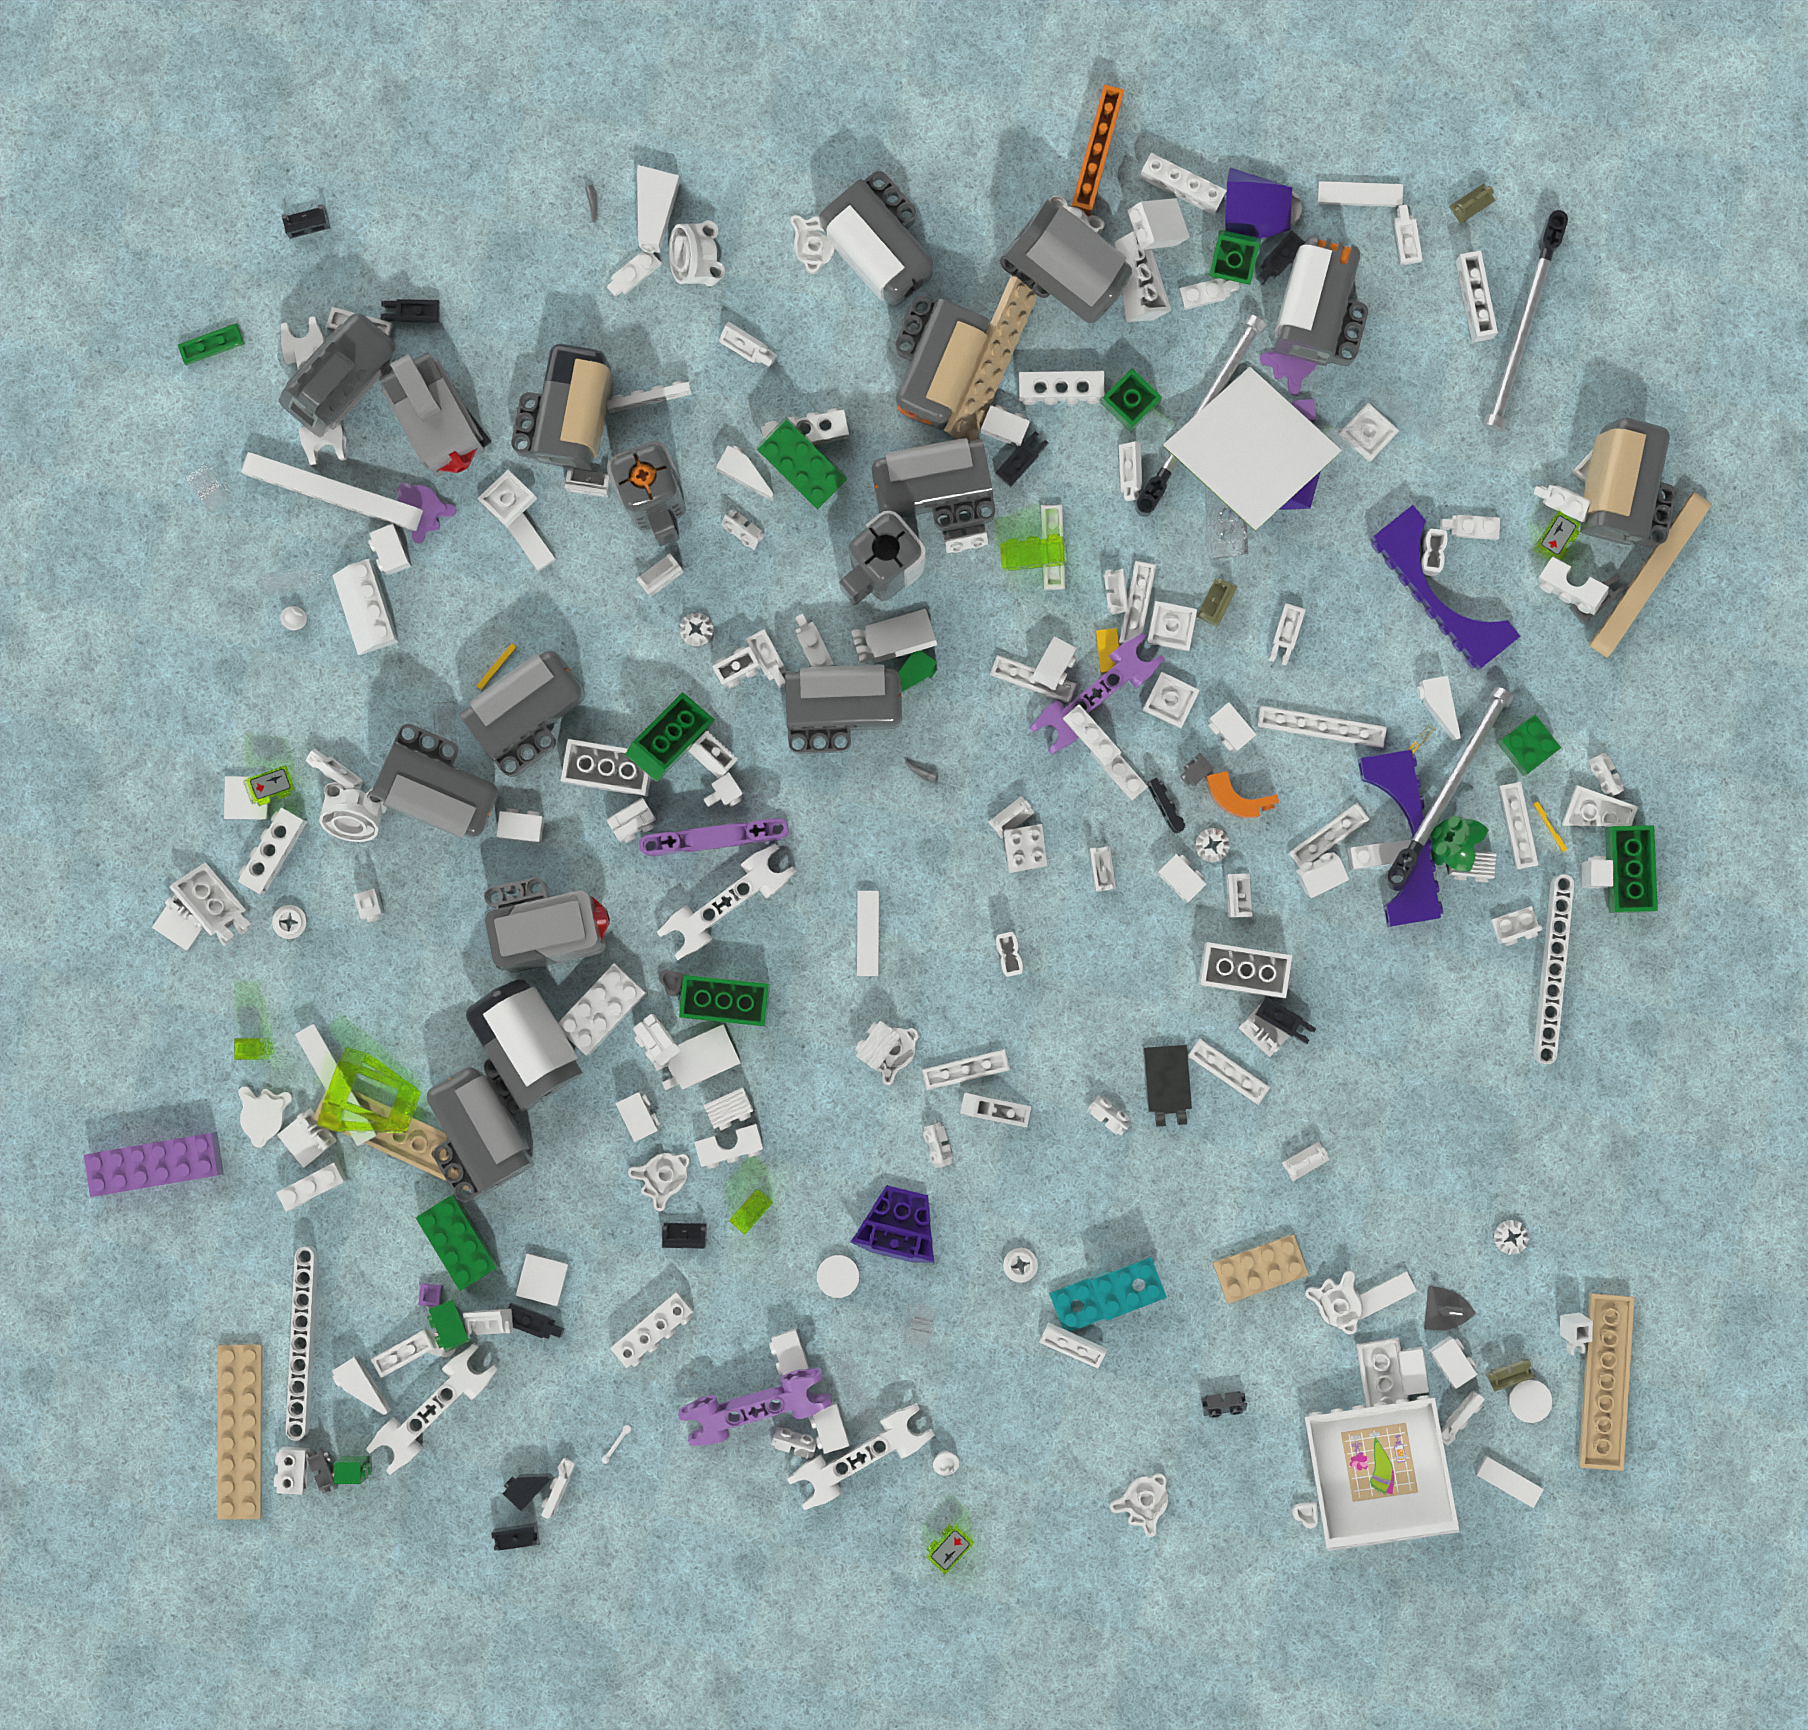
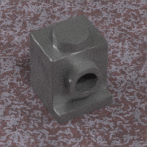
(1196, 770)

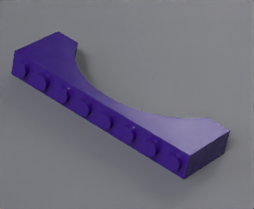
(1400, 547)
(1396, 776)

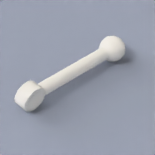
(606, 1458)

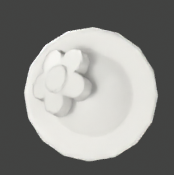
(293, 618)
(946, 1463)

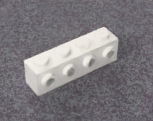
(652, 1329)

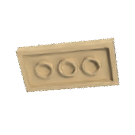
(1260, 1268)

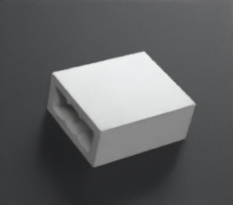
(1158, 223)

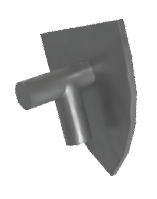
(1446, 1309)

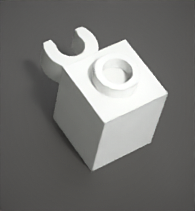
(726, 790)
(369, 905)
(1577, 1330)

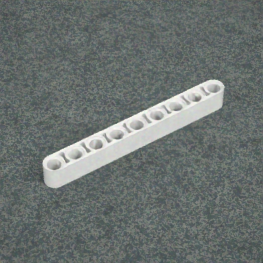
(331, 491)
(1560, 960)
(296, 1351)

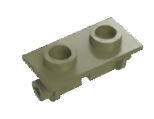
(1472, 203)
(1510, 1375)

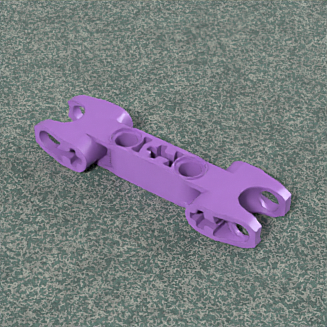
(1127, 668)
(714, 837)
(792, 1396)

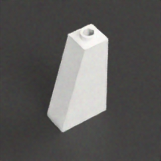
(656, 200)

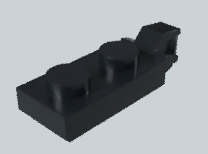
(1280, 257)
(534, 1322)

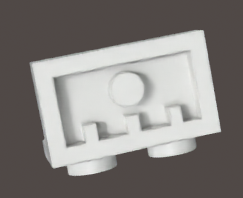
(1516, 925)

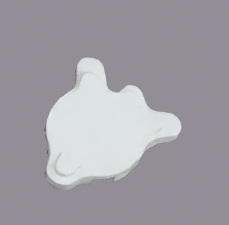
(809, 244)
(900, 1054)
(262, 1115)
(662, 1177)
(1338, 1302)
(1145, 1501)

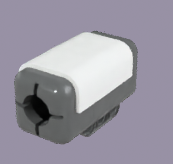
(877, 239)
(883, 559)

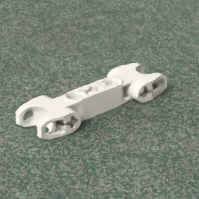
(298, 351)
(758, 878)
(403, 1437)
(826, 1476)

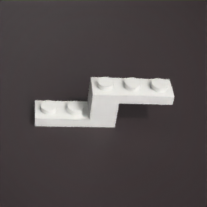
(1105, 752)

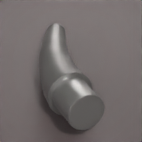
(592, 198)
(924, 774)

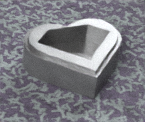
(672, 981)

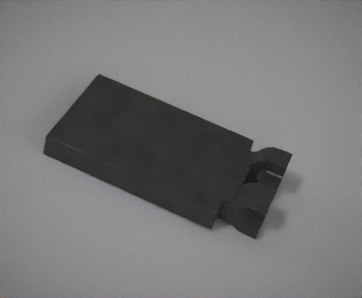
(1168, 1082)

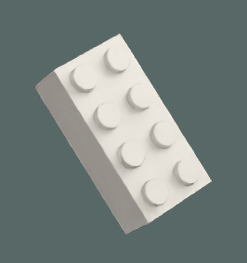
(603, 769)
(1245, 970)
(601, 1009)

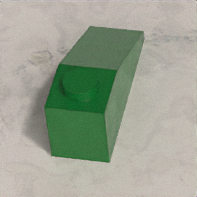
(916, 670)

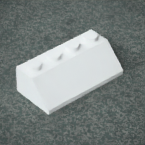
(365, 607)

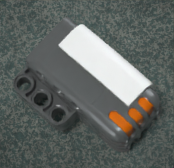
(1318, 305)

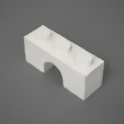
(1586, 597)
(748, 1142)
(312, 1186)

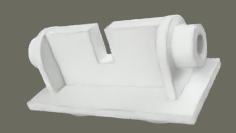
(734, 524)
(956, 541)
(1117, 594)
(1601, 767)
(1011, 816)
(1102, 1108)
(939, 1154)
(1306, 1161)
(803, 1444)

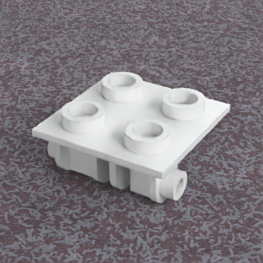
(1025, 848)
(178, 923)
(1263, 1034)
(306, 1139)

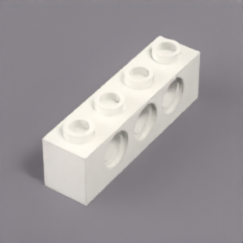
(1182, 184)
(1476, 296)
(1071, 379)
(813, 420)
(294, 826)

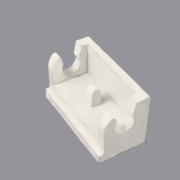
(588, 482)
(660, 575)
(1102, 869)
(1238, 895)
(488, 1321)
(1414, 1370)

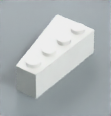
(1144, 293)

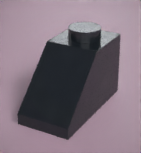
(525, 1488)

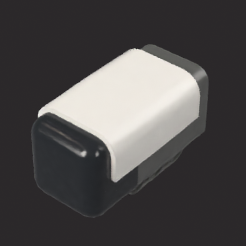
(523, 1044)

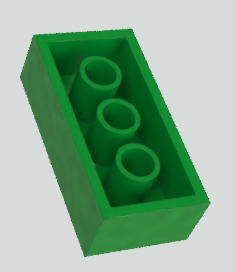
(801, 462)
(669, 737)
(1633, 869)
(724, 1000)
(457, 1242)

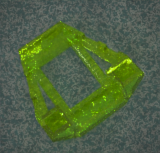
(340, 1087)

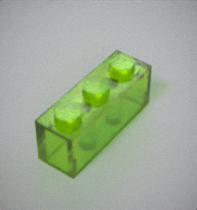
(1034, 553)

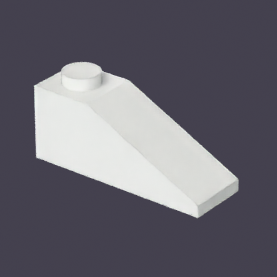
(739, 468)
(1439, 701)
(1375, 854)
(995, 1110)
(358, 1382)

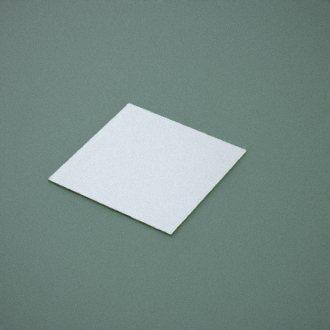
(1252, 448)

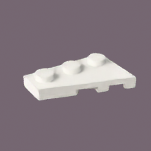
(1596, 809)

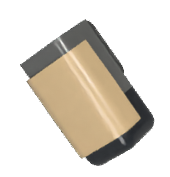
(570, 410)

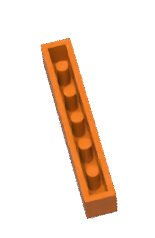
(1097, 149)

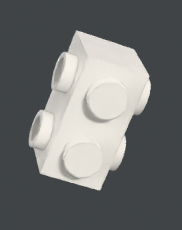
(736, 667)

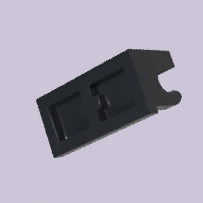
(306, 222)
(684, 1235)
(516, 1536)

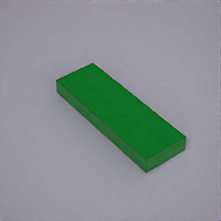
(211, 344)

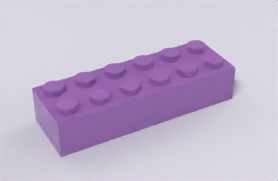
(153, 1164)

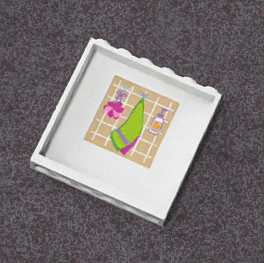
(1381, 1473)

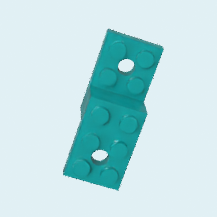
(1108, 1295)

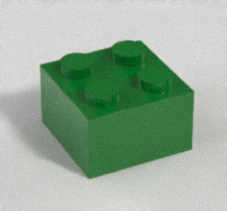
(1235, 257)
(1131, 400)
(1529, 745)

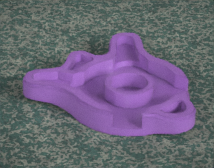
(1289, 367)
(432, 507)

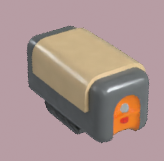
(940, 359)
(1627, 485)

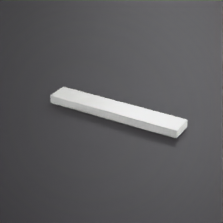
(1322, 726)
(325, 1065)

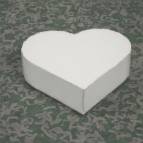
(1306, 1513)

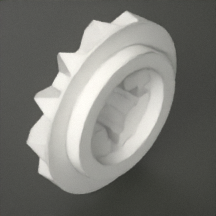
(696, 639)
(1203, 840)
(283, 914)
(1501, 1234)
(1029, 1270)

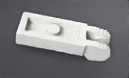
(1287, 631)

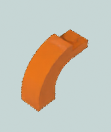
(1229, 801)

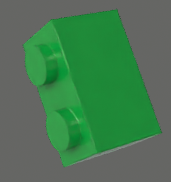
(448, 1326)
(352, 1469)

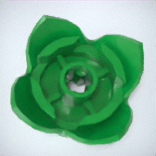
(1455, 841)

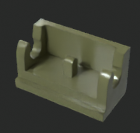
(1216, 602)

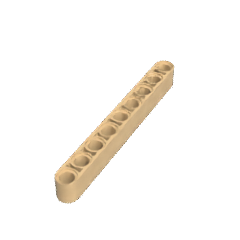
(1650, 575)

